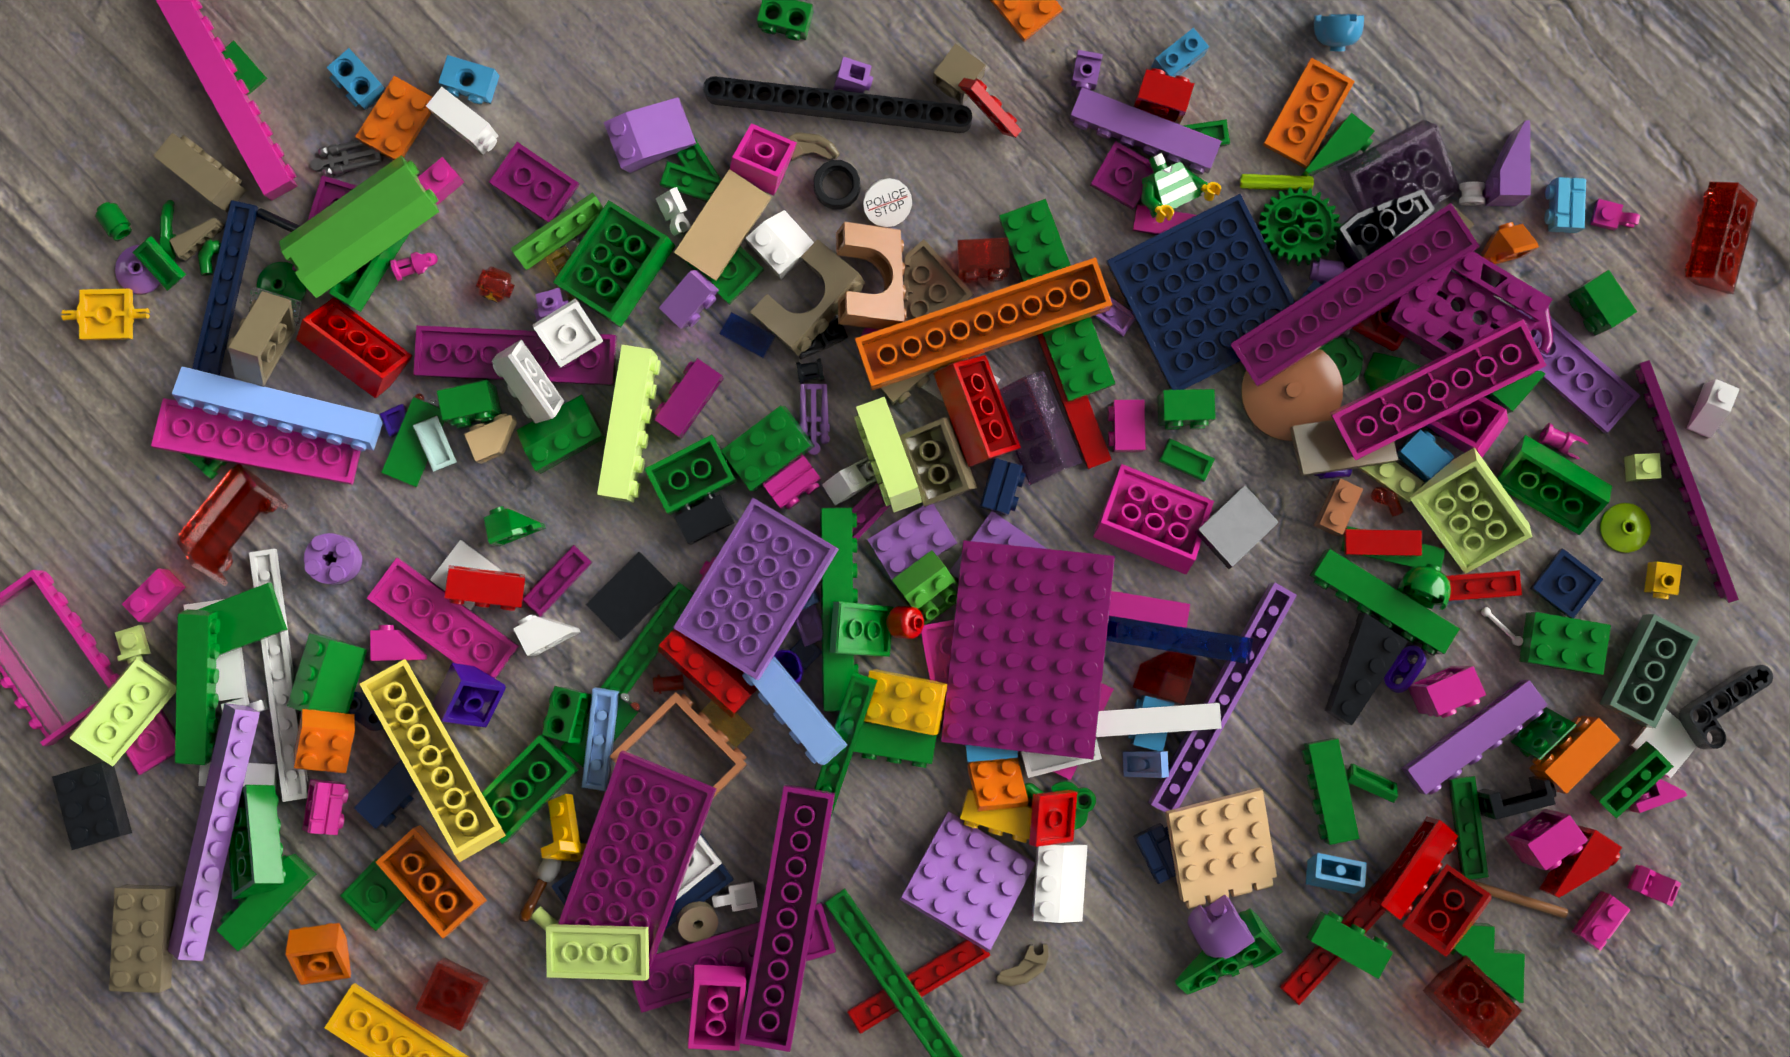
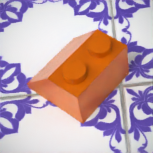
(318, 953)

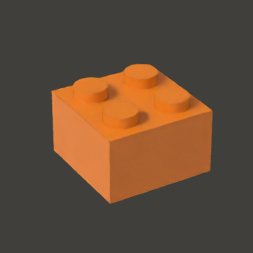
(324, 741)

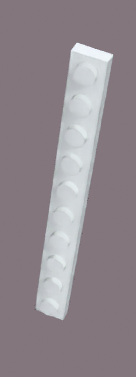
(280, 683)

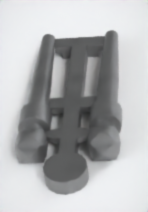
(318, 165)

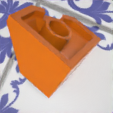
(1509, 244)

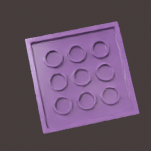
(967, 881)

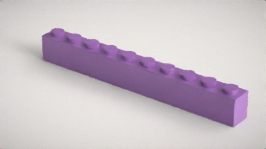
(1226, 691)
(213, 832)

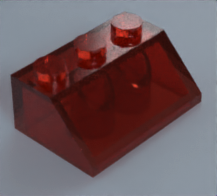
(1472, 1001)

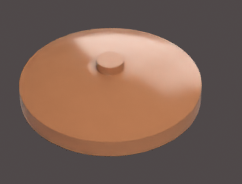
(1294, 397)

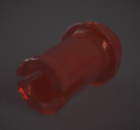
(668, 683)

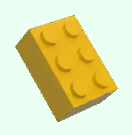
(907, 702)

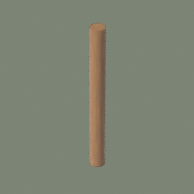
(1524, 900)

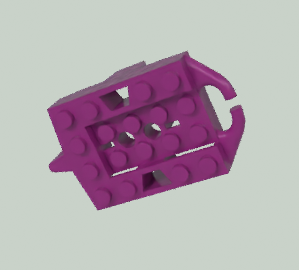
(1427, 316)

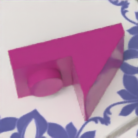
(1659, 794)

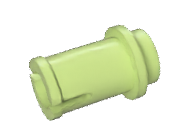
(543, 918)

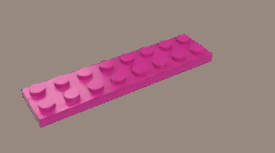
(251, 445)

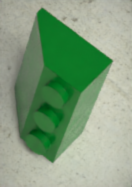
(562, 436)
(327, 675)

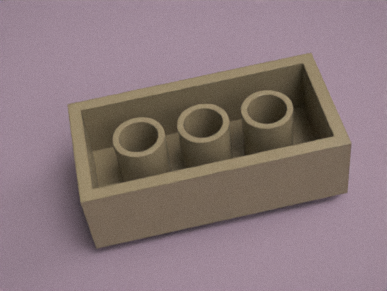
(141, 938)

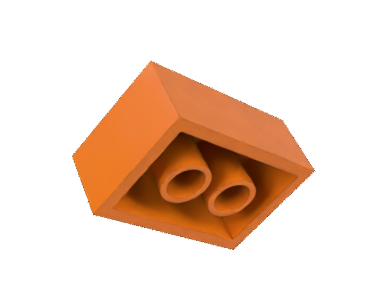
(1575, 753)

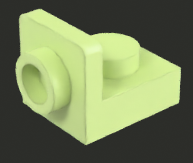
(132, 643)

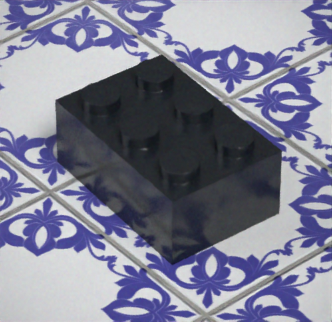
(91, 805)

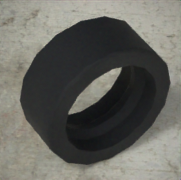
(837, 165)

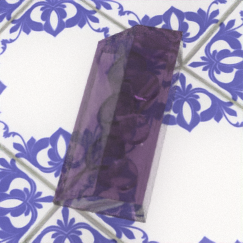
(1040, 428)

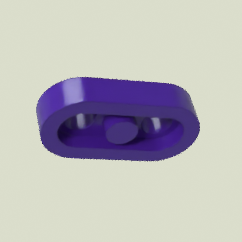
(1403, 669)

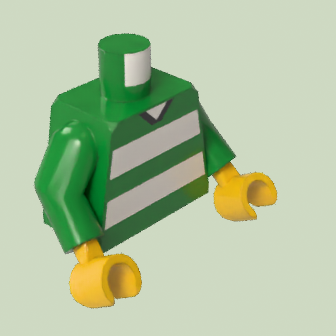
(1173, 187)

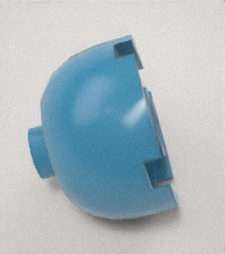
(1338, 30)

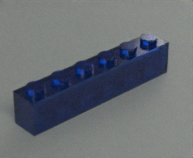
(1179, 639)

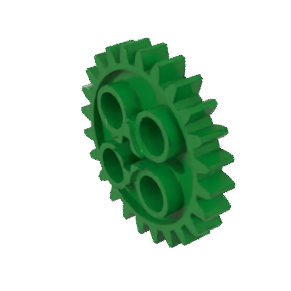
(1292, 206)

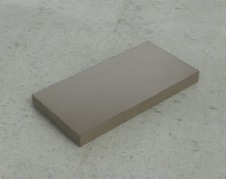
(1323, 450)

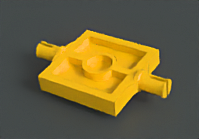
(105, 314)

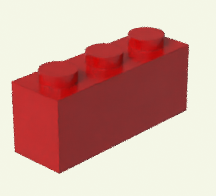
(484, 587)

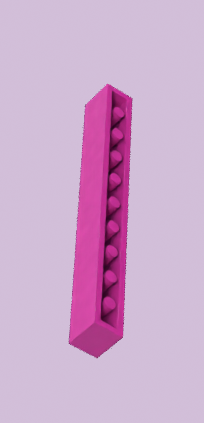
(229, 96)

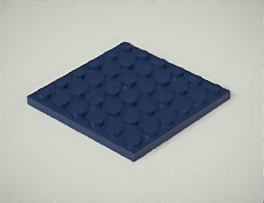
(1201, 290)

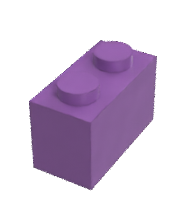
(689, 299)

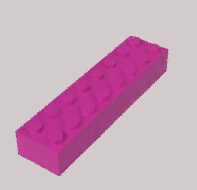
(1438, 388)

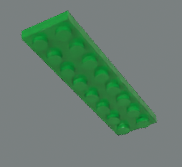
(1072, 347)

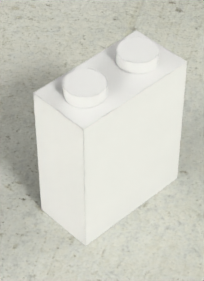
(462, 121)

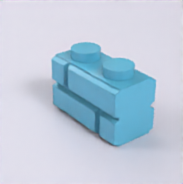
(1566, 205)

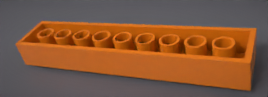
(983, 323)

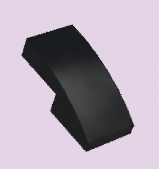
(832, 335)

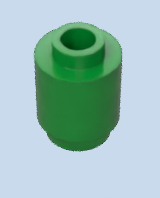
(113, 221)

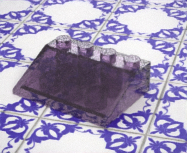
(1399, 167)

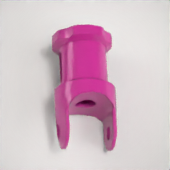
(418, 263)
(1559, 439)

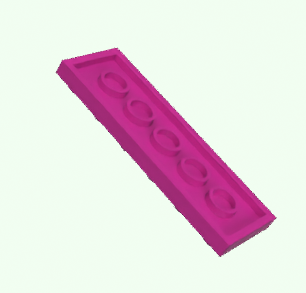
(444, 625)

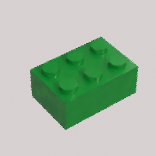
(767, 448)
(690, 474)
(1565, 643)

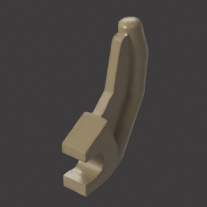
(813, 143)
(1028, 968)

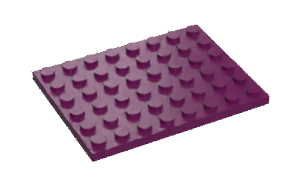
(1028, 649)

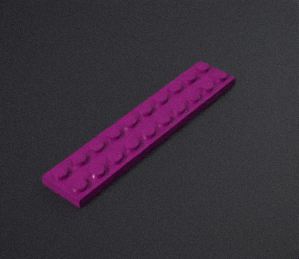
(1355, 294)
(1689, 491)

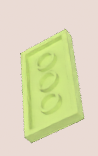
(124, 711)
(597, 952)

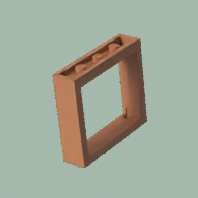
(702, 722)

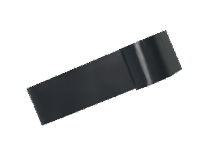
(1727, 700)

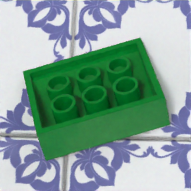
(614, 263)

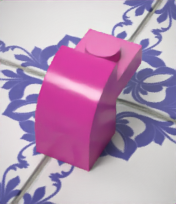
(1654, 885)

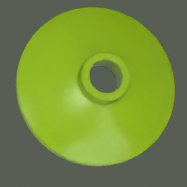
(1614, 532)

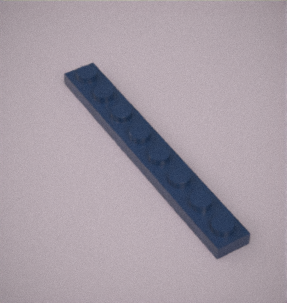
(225, 287)

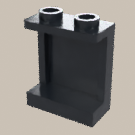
(1541, 796)

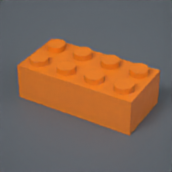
(431, 881)

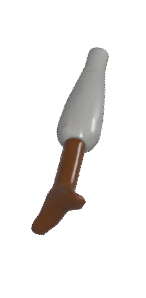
(546, 873)

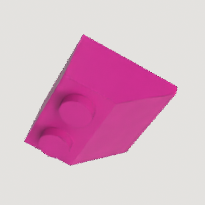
(763, 158)

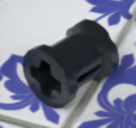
(810, 371)

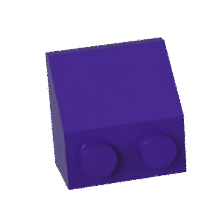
(467, 696)

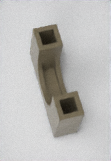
(800, 329)

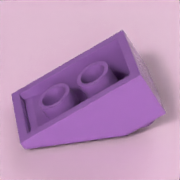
(649, 134)
(1511, 174)

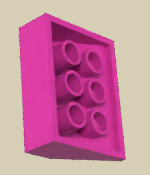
(1153, 519)

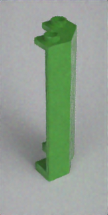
(359, 226)

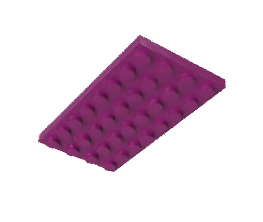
(638, 849)

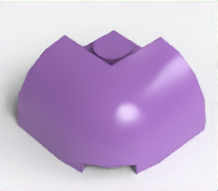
(1219, 929)

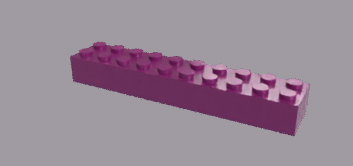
(787, 918)

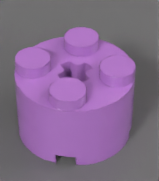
(318, 557)

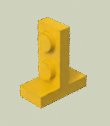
(564, 831)

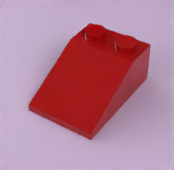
(1575, 870)
(1447, 910)

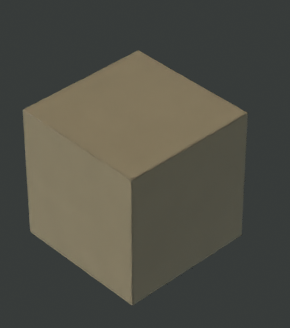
(955, 67)

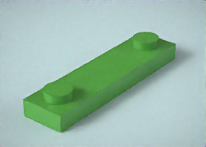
(557, 231)

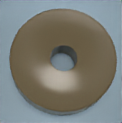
(692, 913)

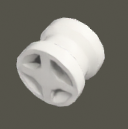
(1472, 193)

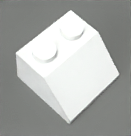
(780, 243)
(541, 634)

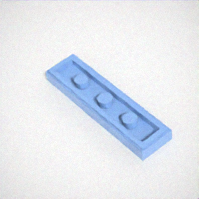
(600, 739)

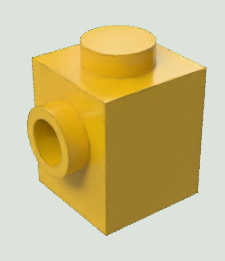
(1662, 579)

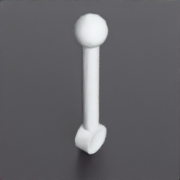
(1516, 640)

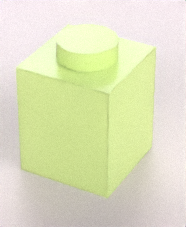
(1642, 467)

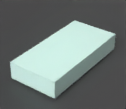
(435, 443)

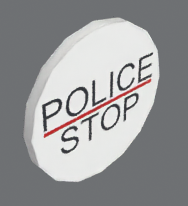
(887, 202)

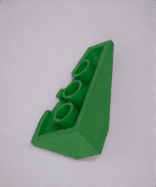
(1206, 969)

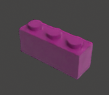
(688, 398)

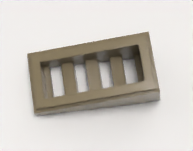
(192, 240)

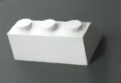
(528, 382)
(1059, 883)

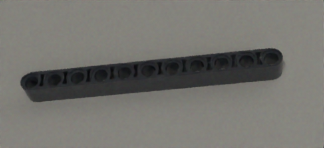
(827, 97)

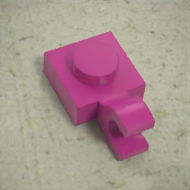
(1610, 214)

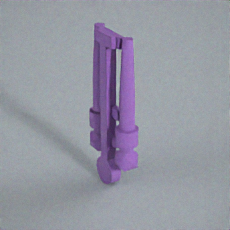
(824, 426)

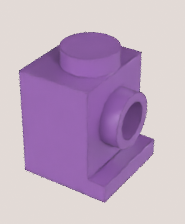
(1088, 61)
(853, 76)

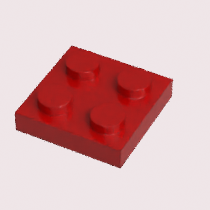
(1053, 818)

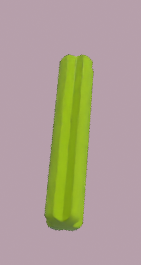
(1276, 182)

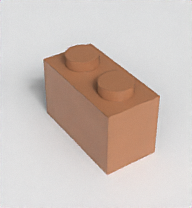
(1338, 507)

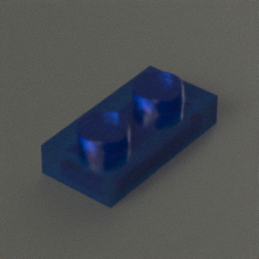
(747, 335)

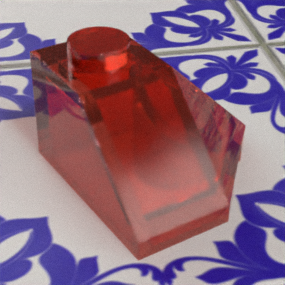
(1166, 676)

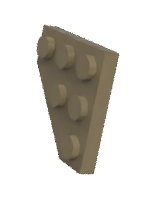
(930, 283)

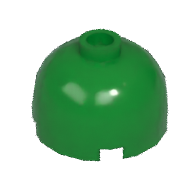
(1426, 586)

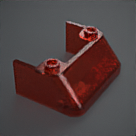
(224, 519)

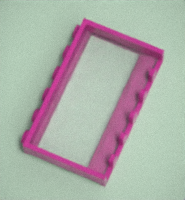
(49, 657)

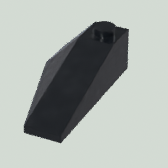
(1379, 225)

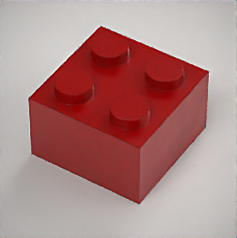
(1164, 95)

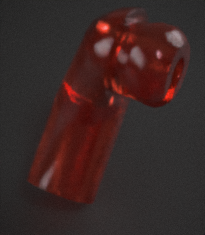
(1389, 498)

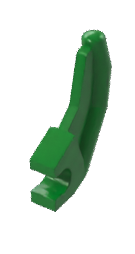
(166, 231)

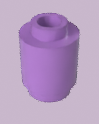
(1326, 270)

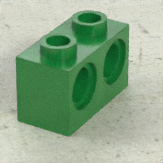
(787, 11)
(572, 716)

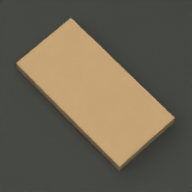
(722, 225)

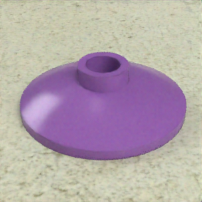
(140, 281)

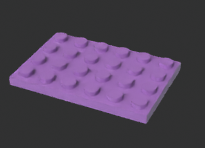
(756, 588)

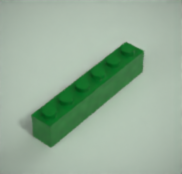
(1384, 602)
(196, 686)

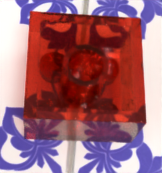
(982, 259)
(452, 994)

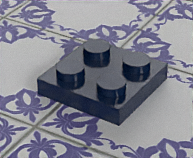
(1566, 583)

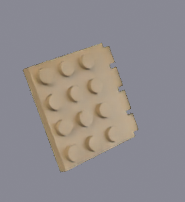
(1221, 847)

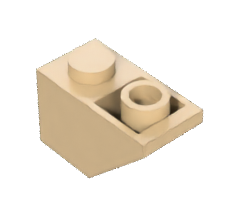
(491, 439)

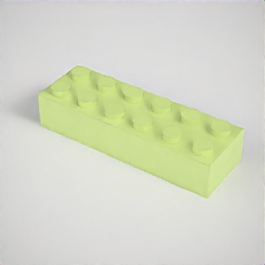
(628, 424)

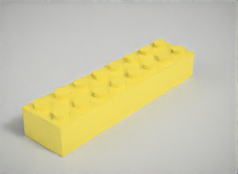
(432, 760)

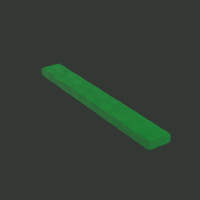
(891, 976)

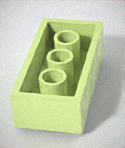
(889, 457)

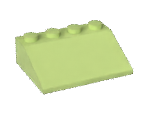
(1471, 512)

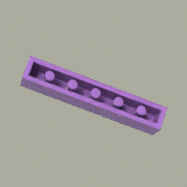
(1145, 131)
(1474, 737)

